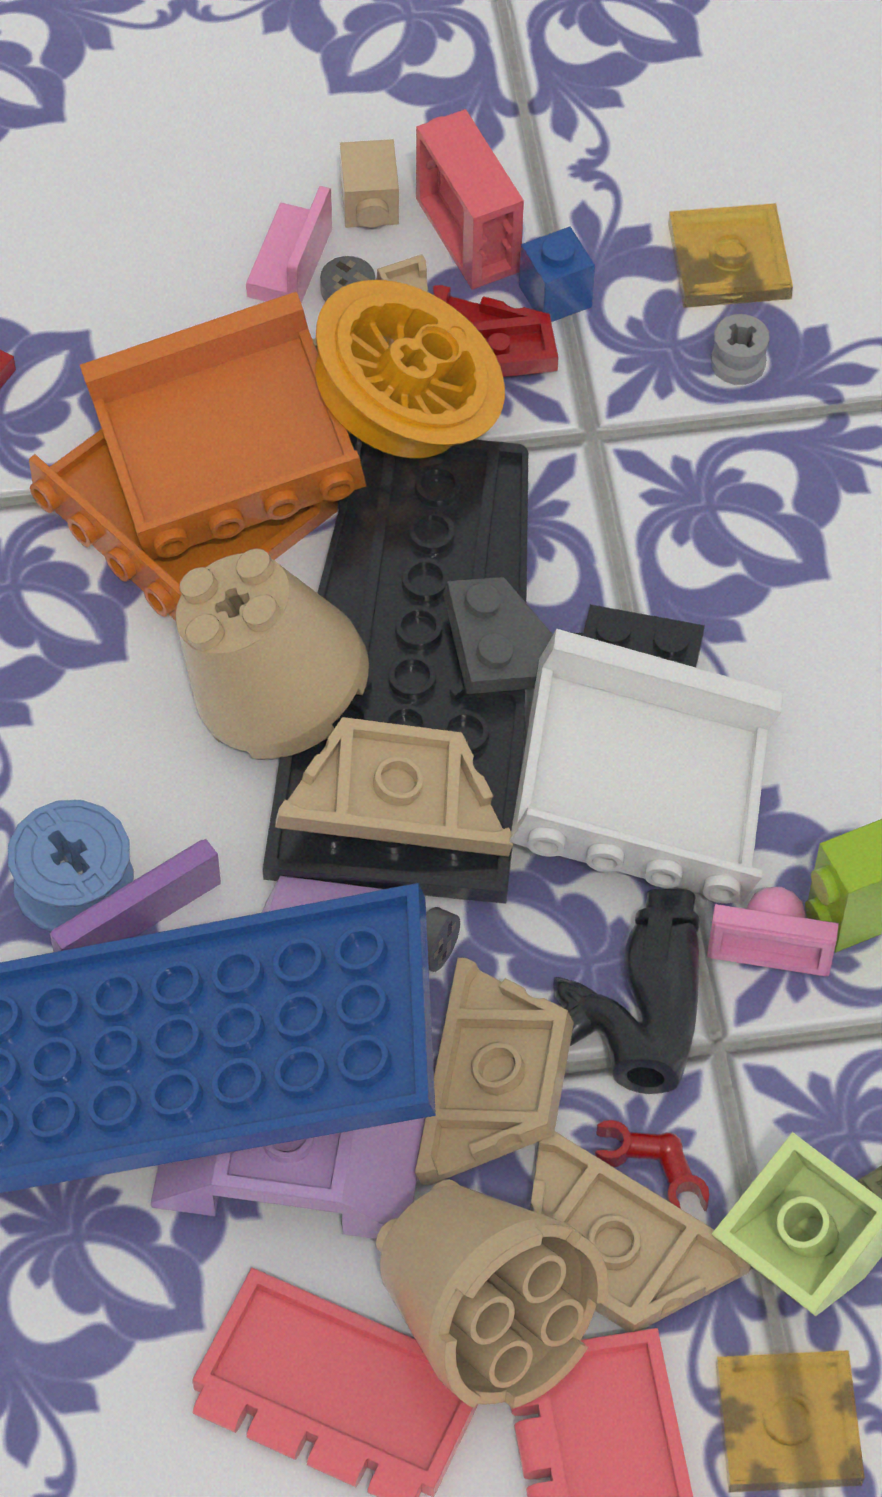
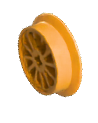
(397, 388)

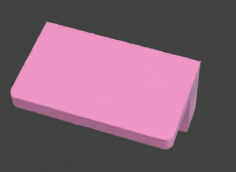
(291, 249)

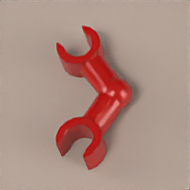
(663, 1147)

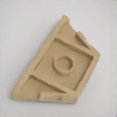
(398, 789)
(493, 1074)
(651, 1248)

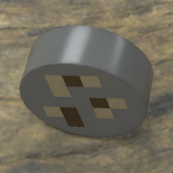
(343, 272)
(442, 936)

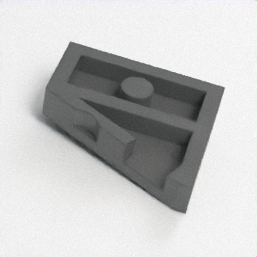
(494, 635)

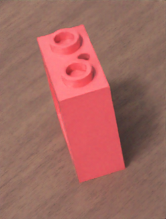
(469, 198)

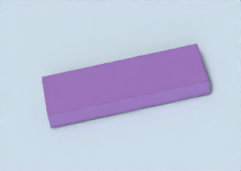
(143, 900)

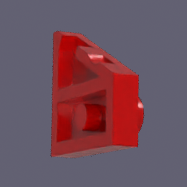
(517, 336)

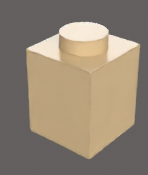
(369, 183)

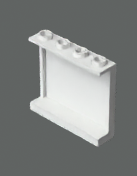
(644, 767)

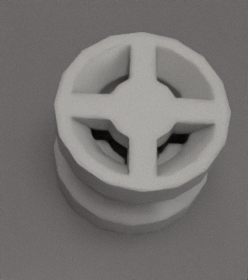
(740, 349)

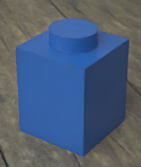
(557, 274)

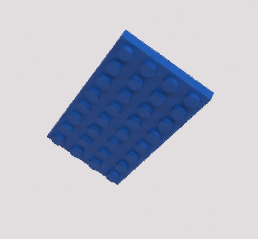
(215, 1038)

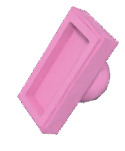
(773, 934)

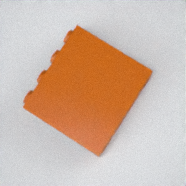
(221, 427)
(91, 500)

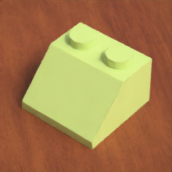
(806, 1226)

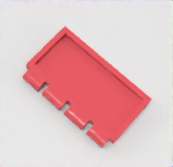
(333, 1382)
(606, 1426)

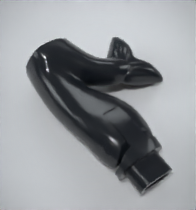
(664, 981)

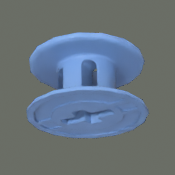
(87, 841)

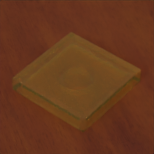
(730, 255)
(789, 1421)

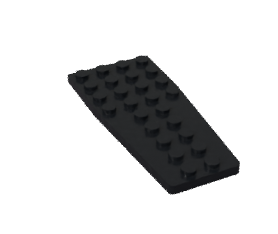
(388, 574)

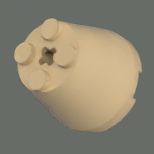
(266, 655)
(491, 1292)

